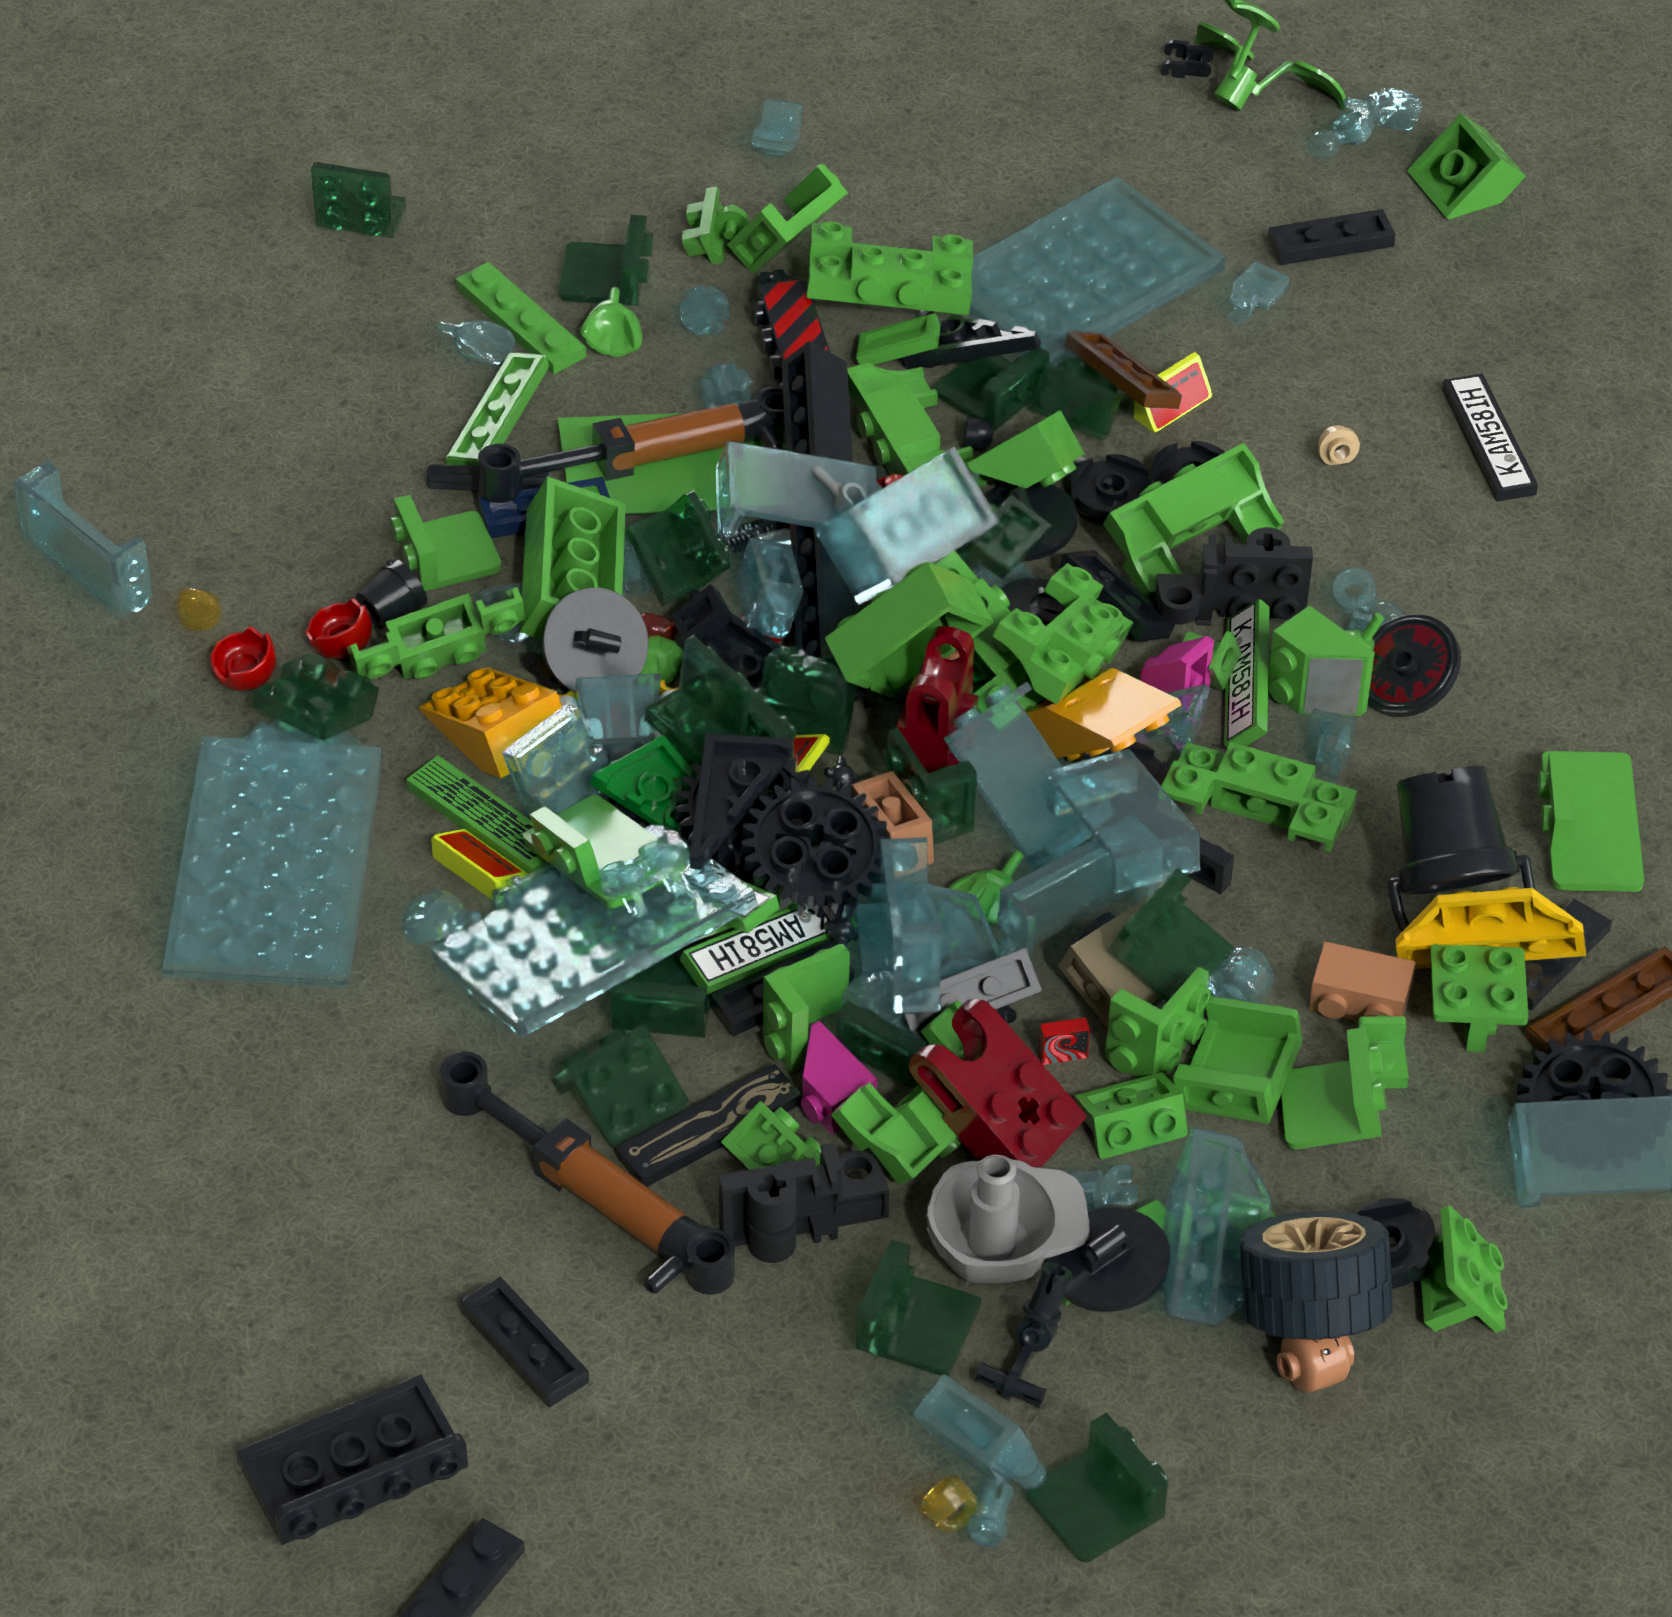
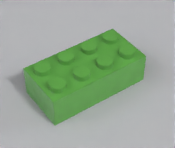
(569, 546)

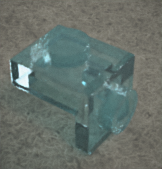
(779, 127)

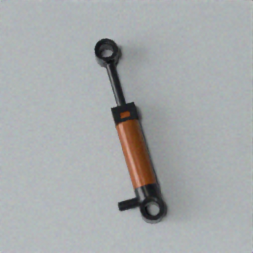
(622, 447)
(569, 1161)

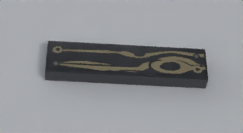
(704, 1126)

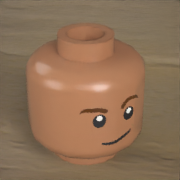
(1315, 1363)

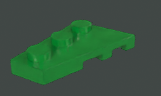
(646, 781)

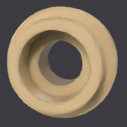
(1334, 437)

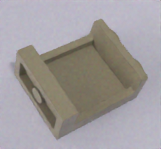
(1098, 973)

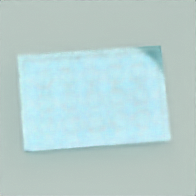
(1089, 268)
(273, 863)
(569, 947)

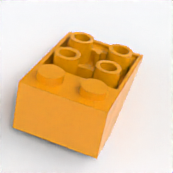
(490, 715)
(1101, 715)

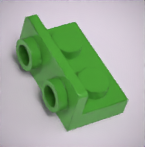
(1134, 1114)
(769, 1139)

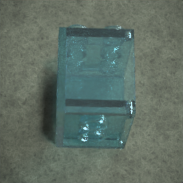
(906, 525)

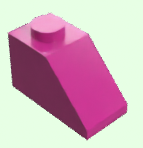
(1180, 666)
(830, 1077)

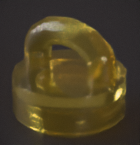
(198, 610)
(945, 1499)

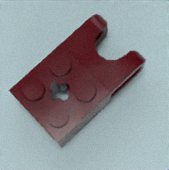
(939, 697)
(1000, 1091)

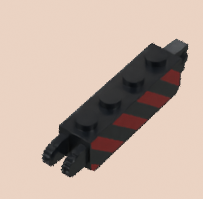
(786, 318)

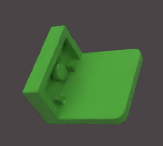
(444, 548)
(800, 996)
(1152, 1039)
(1336, 1099)

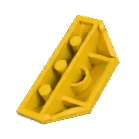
(1493, 919)

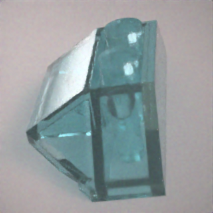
(1207, 1210)

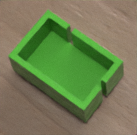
(890, 636)

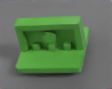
(1478, 989)
(1463, 1277)

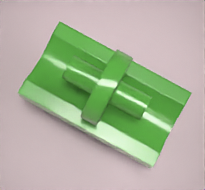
(712, 226)

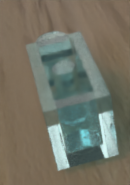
(769, 587)
(979, 1435)

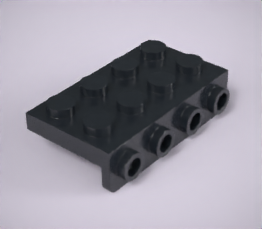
(352, 1459)

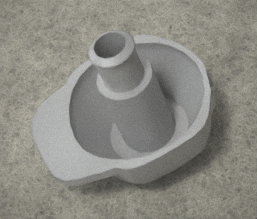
(1005, 1218)

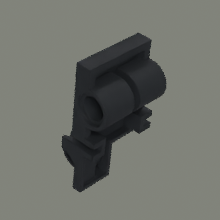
(1238, 576)
(797, 1197)

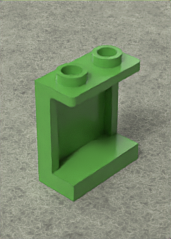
(771, 234)
(1241, 1060)

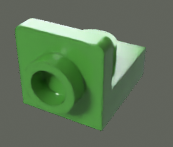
(1389, 1035)

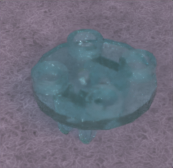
(651, 866)

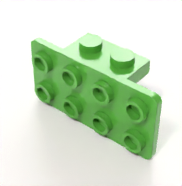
(1591, 821)
(586, 840)

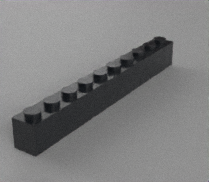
(820, 427)

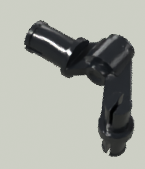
(1034, 1334)

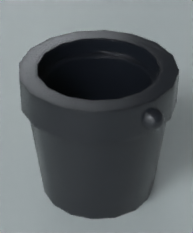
(392, 593)

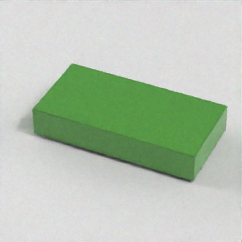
(898, 340)

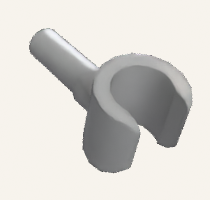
(845, 496)

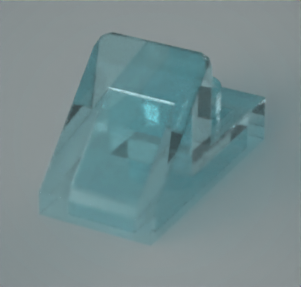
(1184, 721)

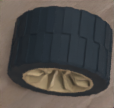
(1316, 1275)

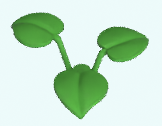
(1240, 79)

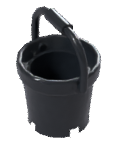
(1451, 837)

